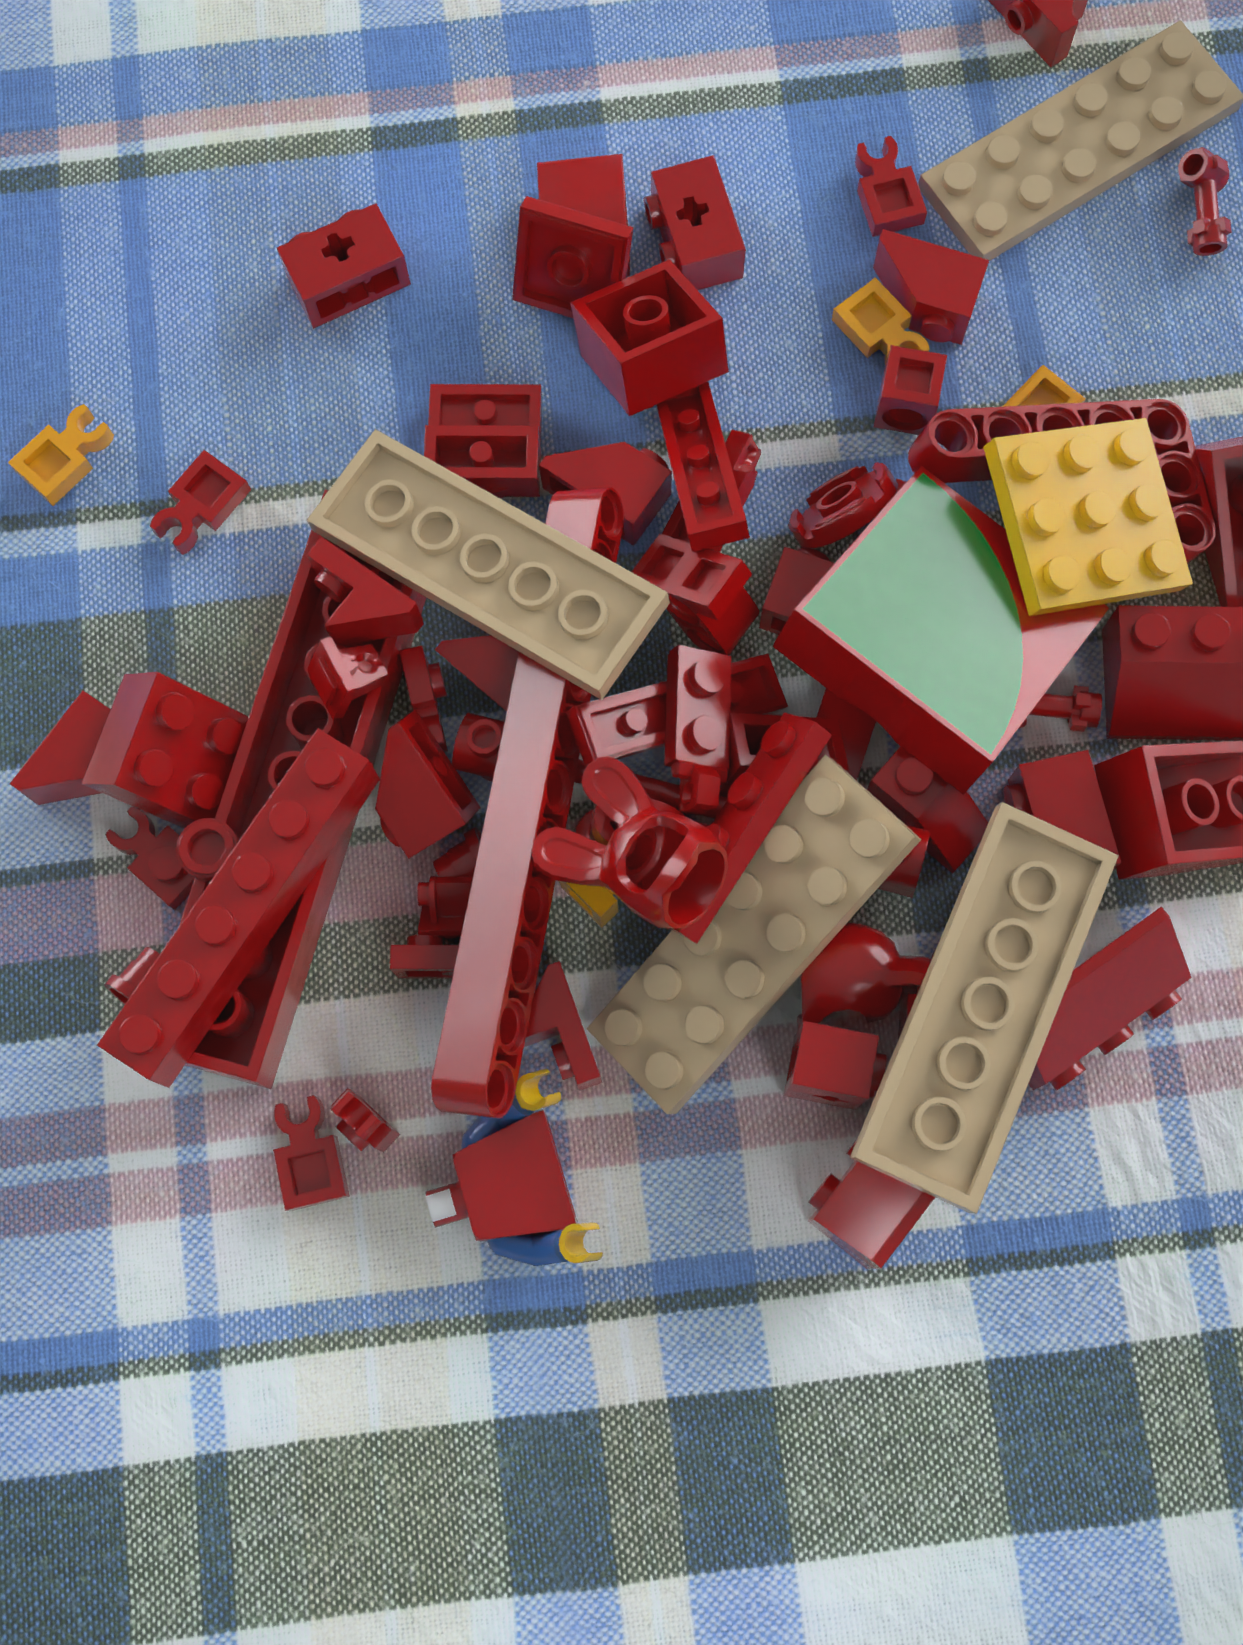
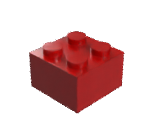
(650, 337)
(166, 749)

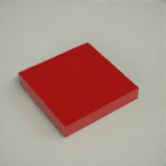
(566, 255)

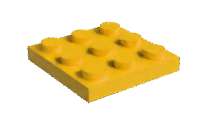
(1087, 515)

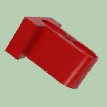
(702, 592)

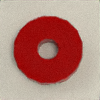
(843, 505)

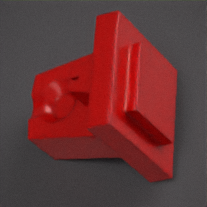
(344, 674)

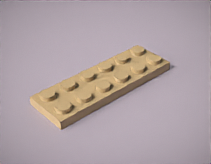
(1080, 142)
(489, 563)
(796, 894)
(985, 1008)

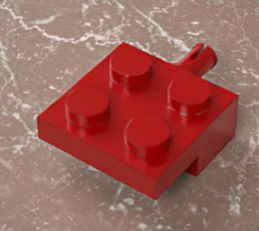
(488, 435)

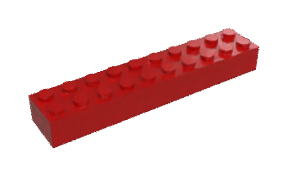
(286, 712)

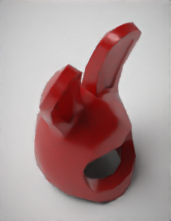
(654, 861)
(858, 973)

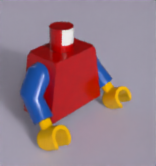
(515, 1185)

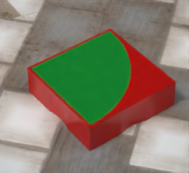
(934, 631)

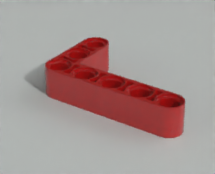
(970, 429)

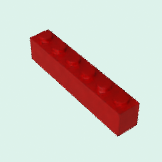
(240, 910)

